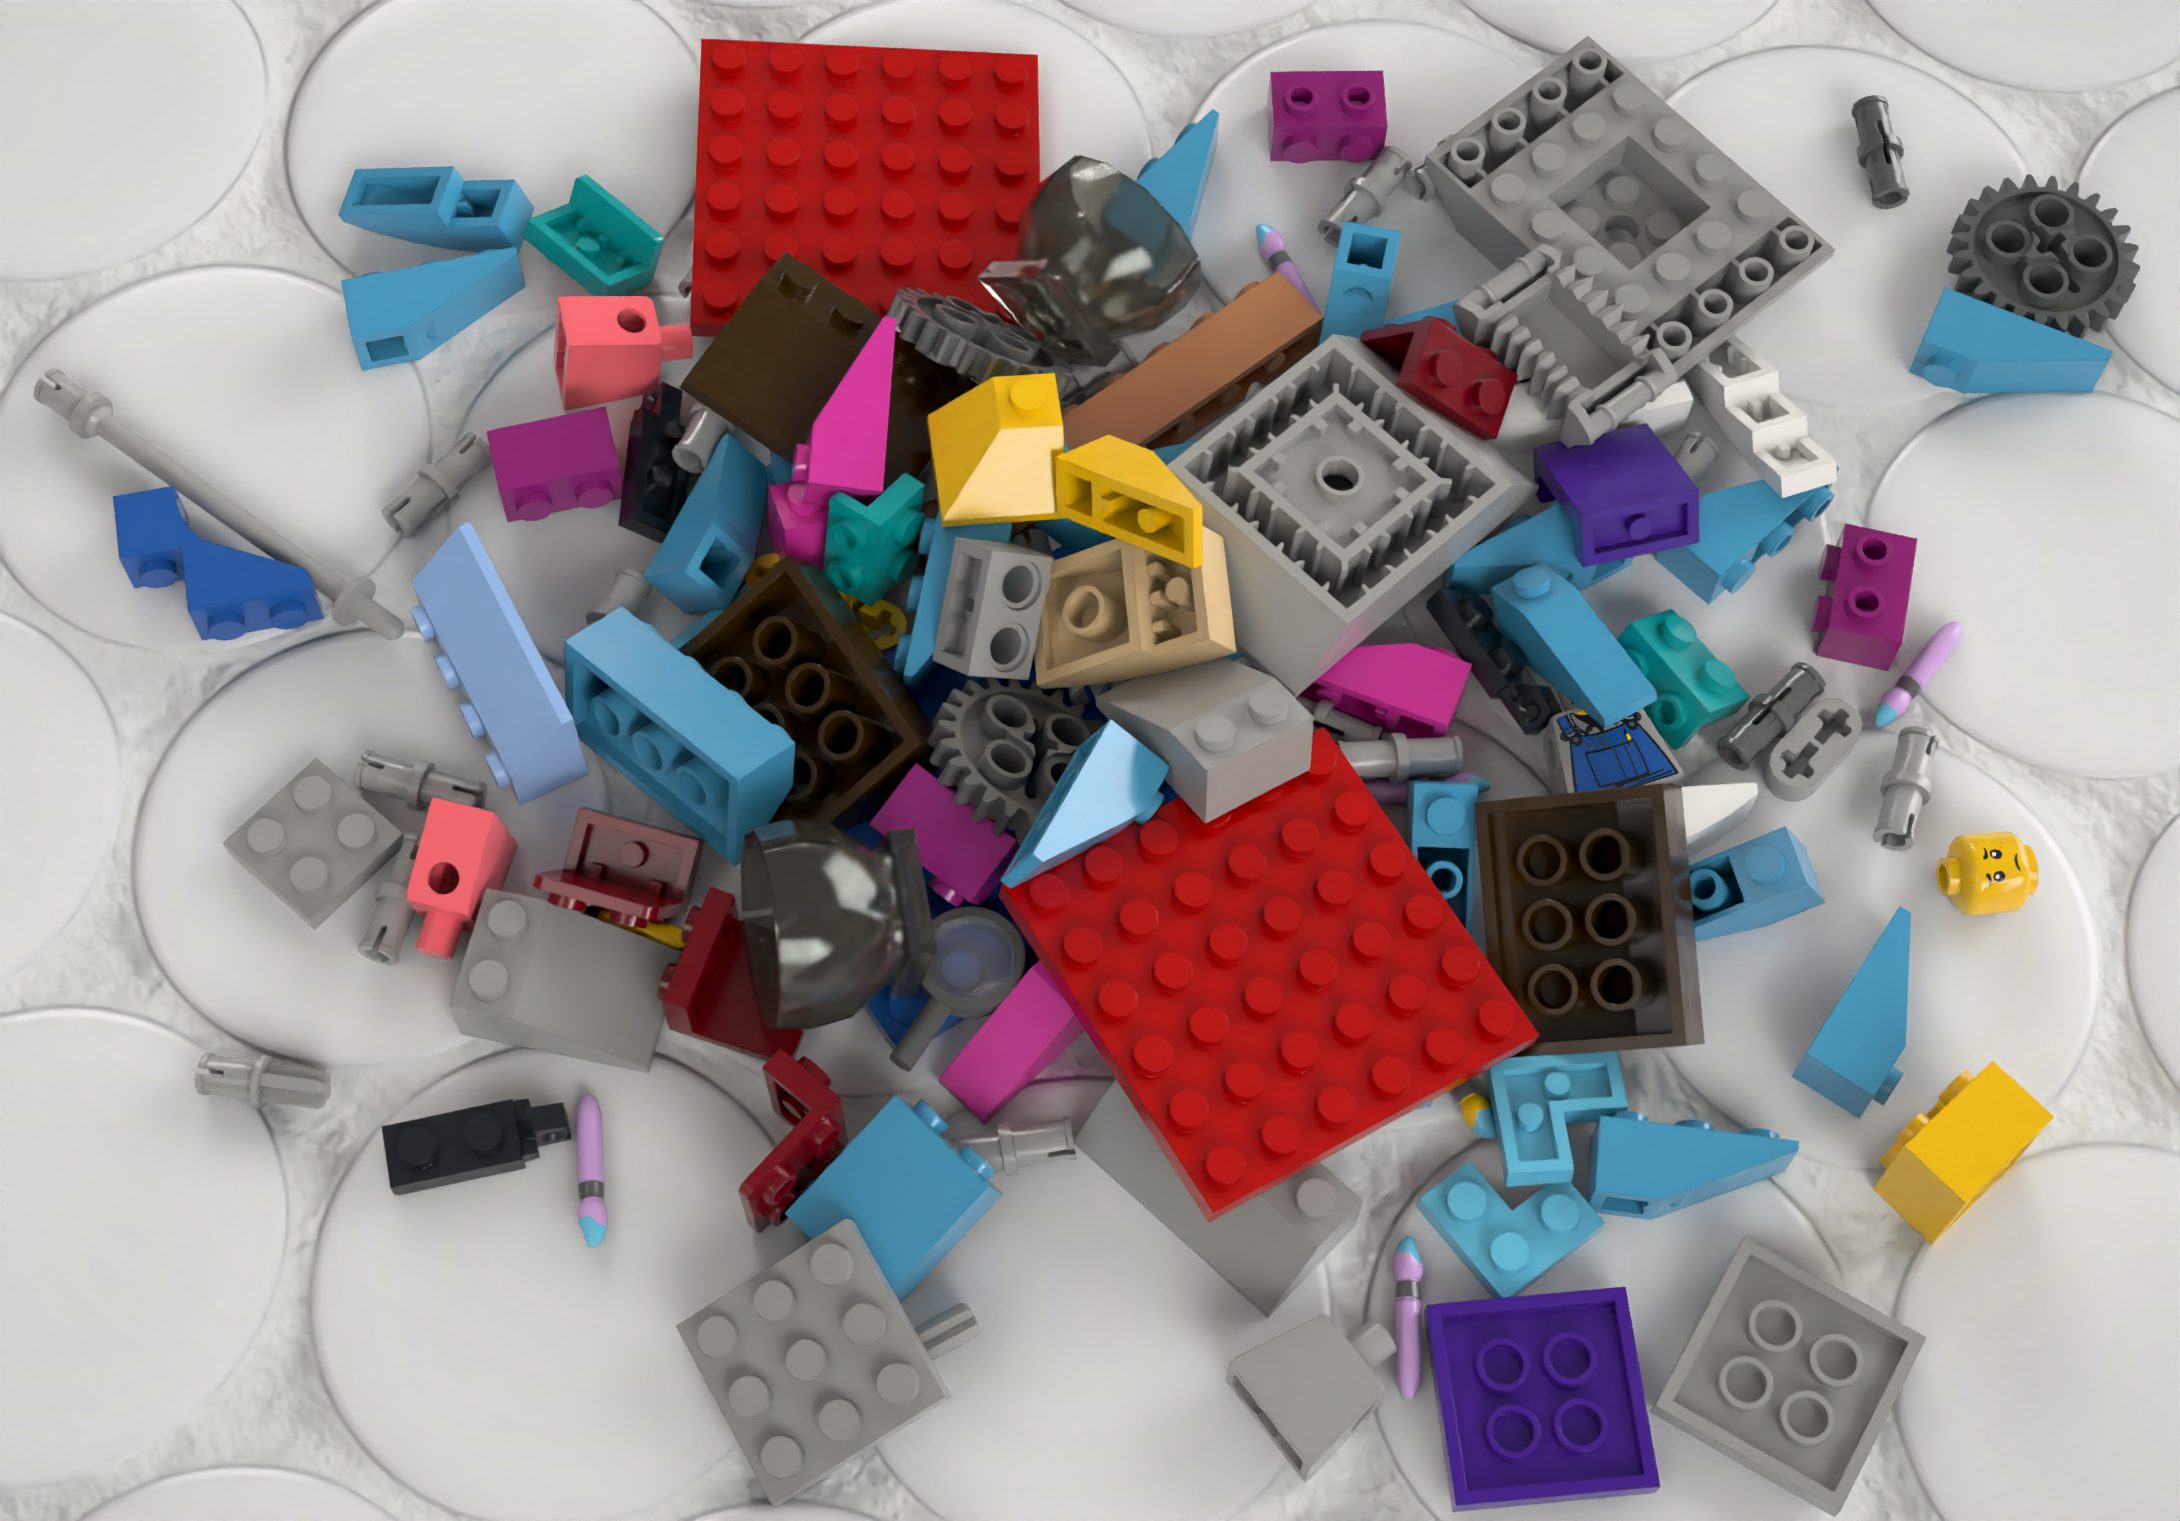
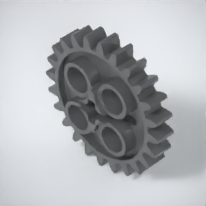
(2044, 255)
(971, 339)
(987, 752)

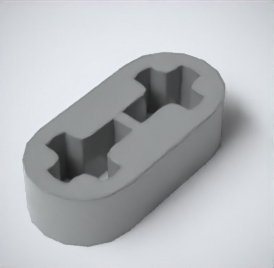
(1802, 741)

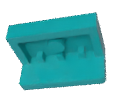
(597, 241)
(874, 544)
(1687, 677)

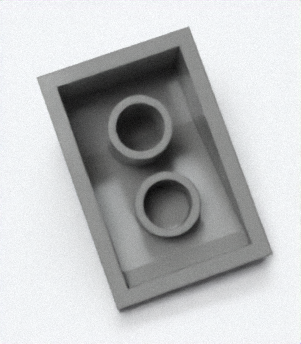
(1218, 728)
(561, 983)

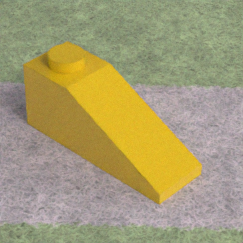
(1131, 498)

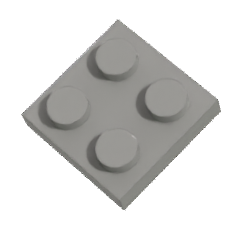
(315, 843)

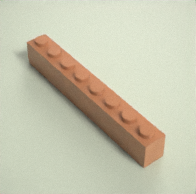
(1194, 377)

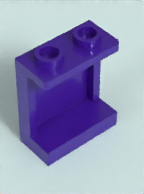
(1619, 494)

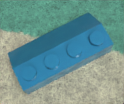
(676, 731)

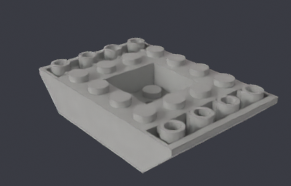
(1601, 152)
(1329, 565)

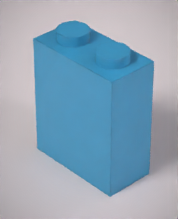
(903, 1191)

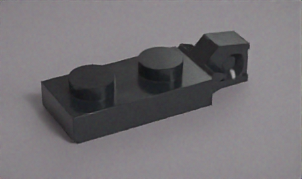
(652, 480)
(1494, 659)
(470, 1143)

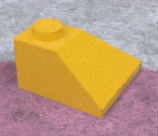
(998, 452)

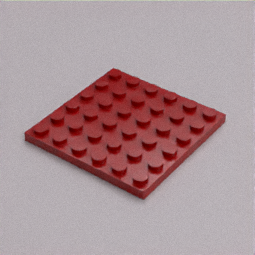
(860, 166)
(1268, 977)

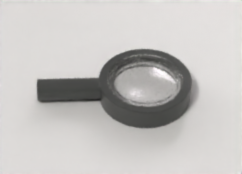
(972, 973)

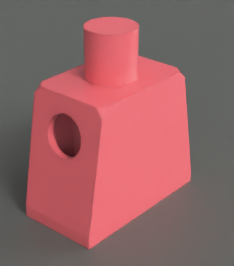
(612, 348)
(455, 863)

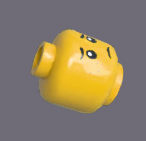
(1988, 873)

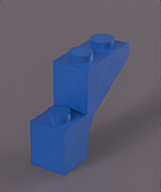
(224, 587)

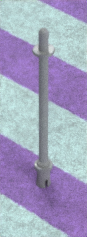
(93, 416)

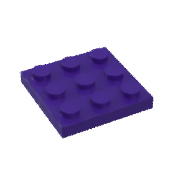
(1540, 1399)

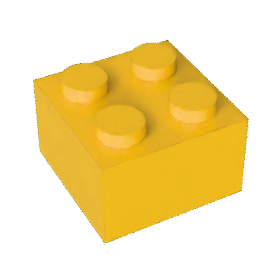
(1959, 1149)

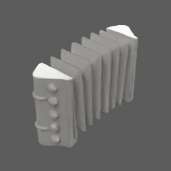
(1565, 344)

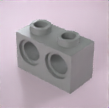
(992, 609)

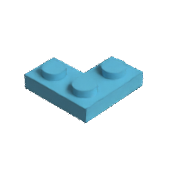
(1536, 1100)
(1507, 1246)

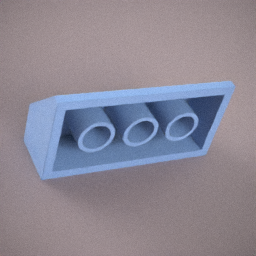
(497, 670)

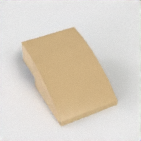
(1132, 614)

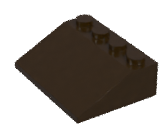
(790, 352)
(821, 678)
(1593, 917)

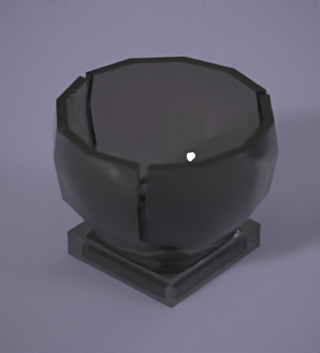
(1094, 263)
(839, 922)

